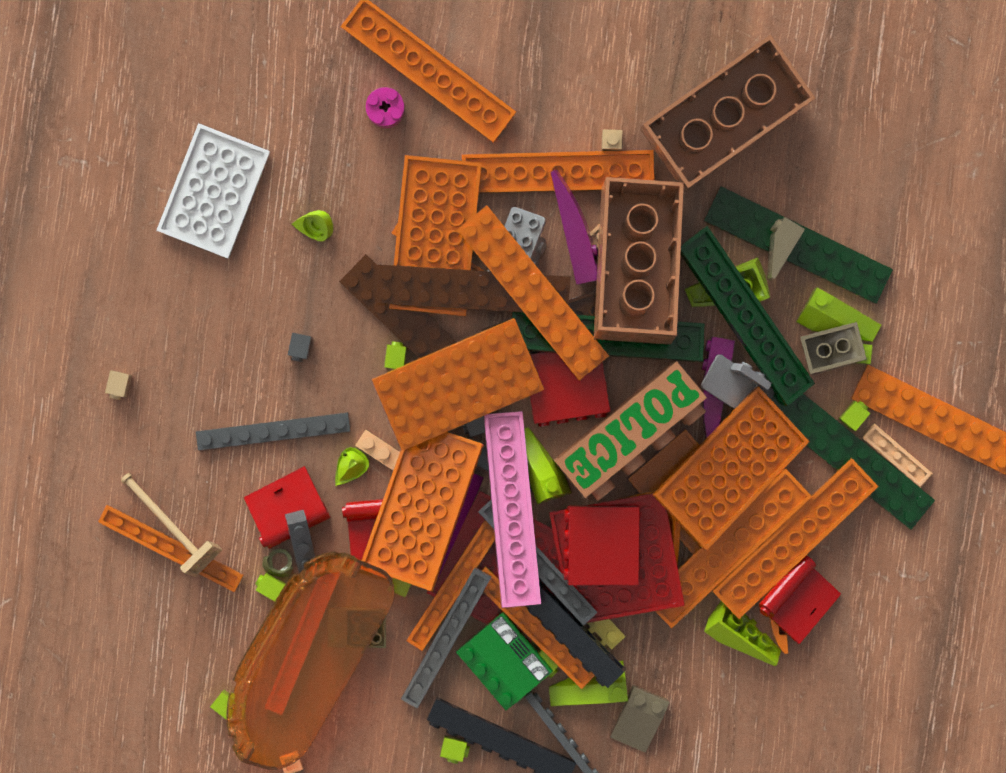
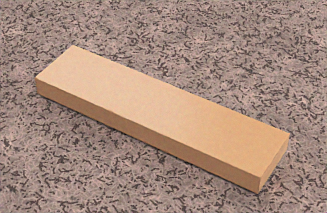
(896, 455)

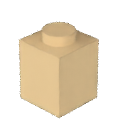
(611, 140)
(118, 384)

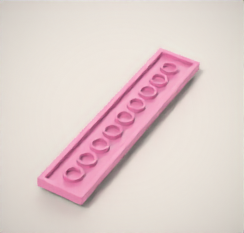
(512, 509)

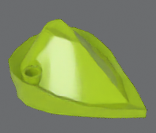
(315, 225)
(350, 466)

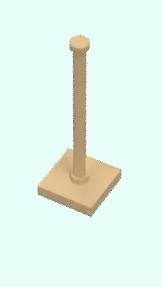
(200, 557)

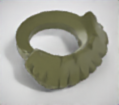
(268, 565)

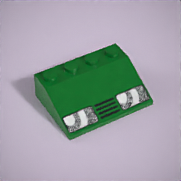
(504, 661)

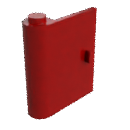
(270, 507)
(361, 520)
(795, 598)

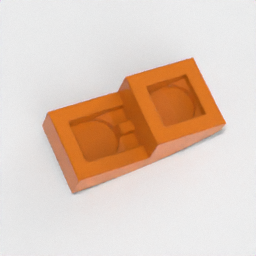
(780, 638)

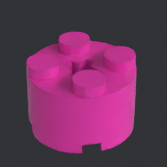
(390, 98)

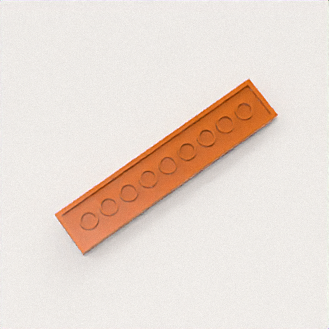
(428, 69)
(579, 169)
(532, 292)
(932, 418)
(752, 528)
(795, 538)

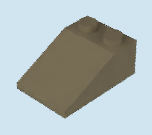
(782, 242)
(833, 348)
(640, 718)

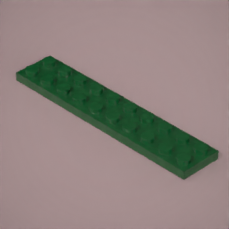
(812, 251)
(746, 316)
(686, 346)
(838, 445)

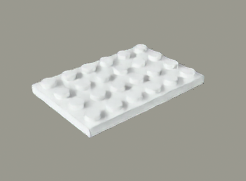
(213, 191)

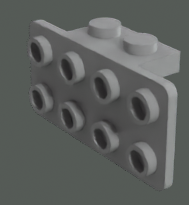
(526, 230)
(733, 381)

